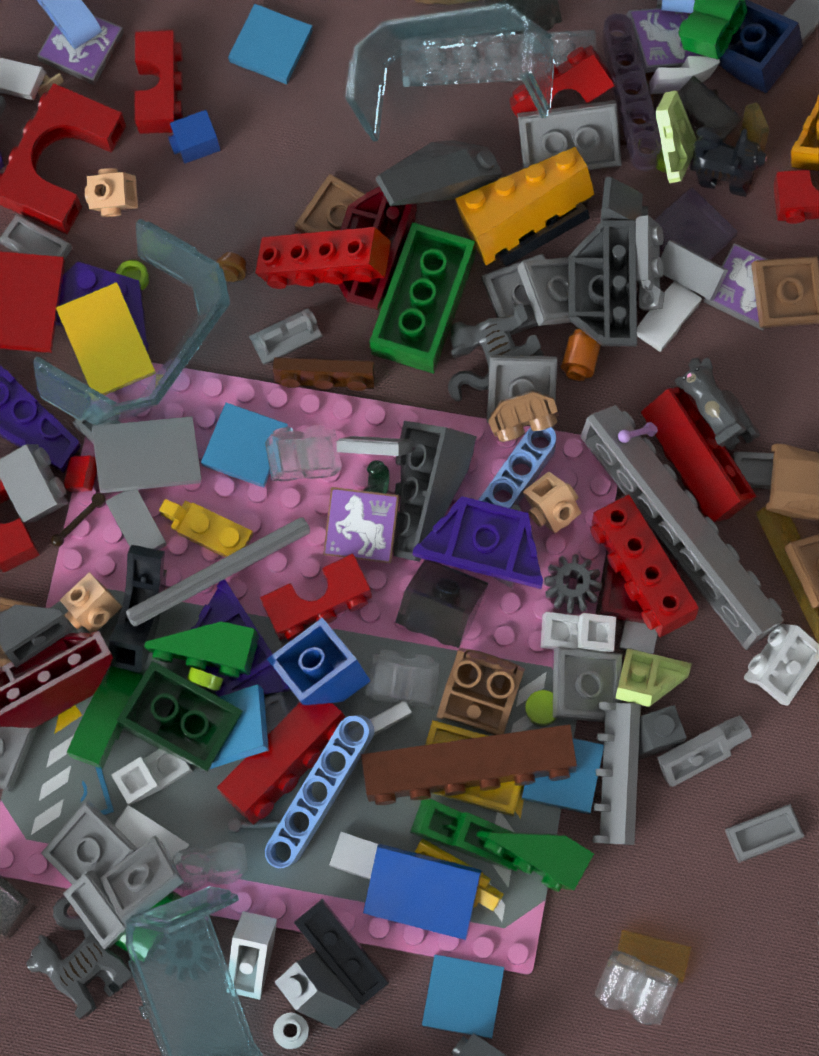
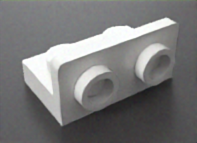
(784, 662)

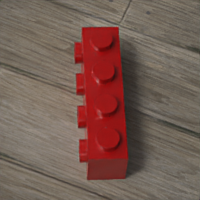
(323, 257)
(695, 453)
(644, 566)
(292, 751)

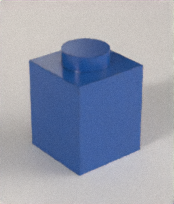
(193, 137)

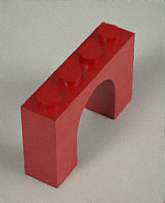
(59, 117)

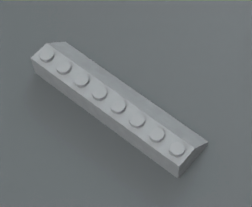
(681, 527)

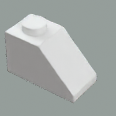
(251, 953)

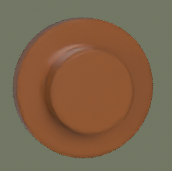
(233, 266)

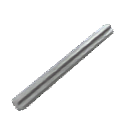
(217, 571)

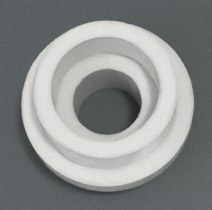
(301, 1035)

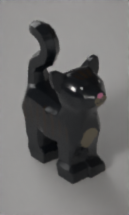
(725, 162)

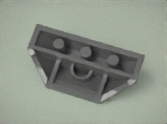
(605, 284)

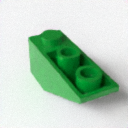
(213, 645)
(549, 855)

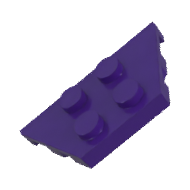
(85, 279)
(484, 541)
(227, 608)

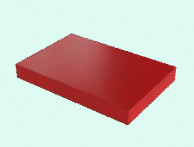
(29, 300)

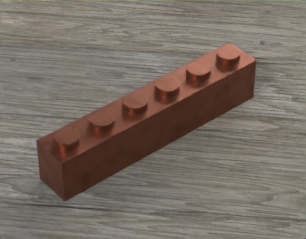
(468, 764)

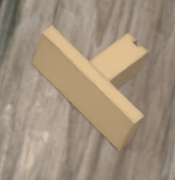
(47, 83)

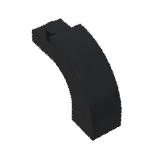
(143, 580)

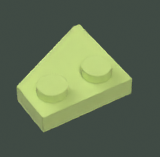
(675, 135)
(649, 677)

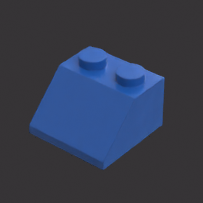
(319, 666)

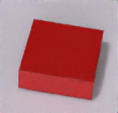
(80, 474)

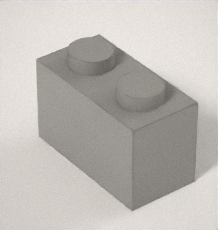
(31, 483)

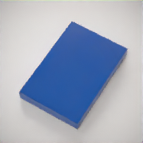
(422, 891)

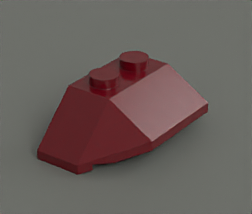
(394, 223)
(53, 680)

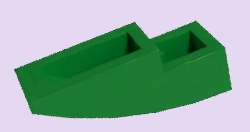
(99, 723)
(457, 831)

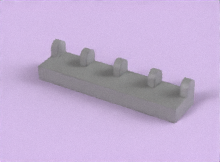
(619, 773)

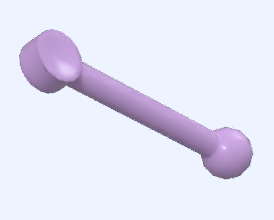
(624, 435)

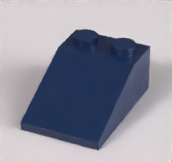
(762, 47)

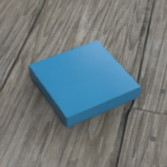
(270, 44)
(239, 445)
(250, 732)
(571, 793)
(463, 996)

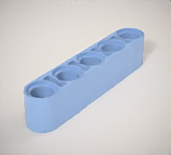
(72, 20)
(526, 454)
(307, 803)

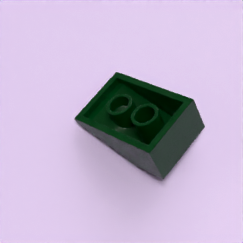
(178, 717)

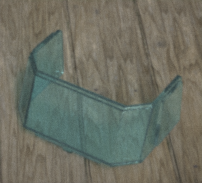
(383, 46)
(211, 300)
(186, 978)

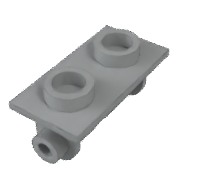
(286, 336)

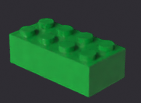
(423, 298)

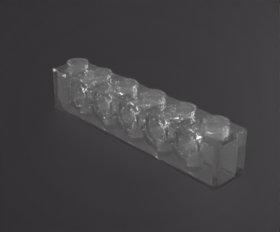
(478, 57)

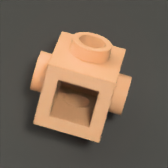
(111, 192)
(552, 502)
(89, 604)

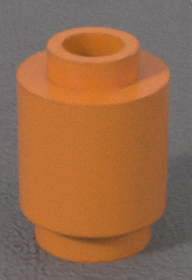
(580, 356)

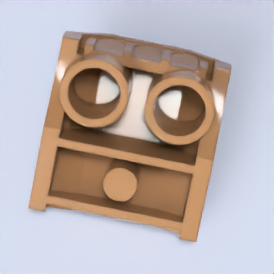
(522, 410)
(794, 482)
(481, 691)

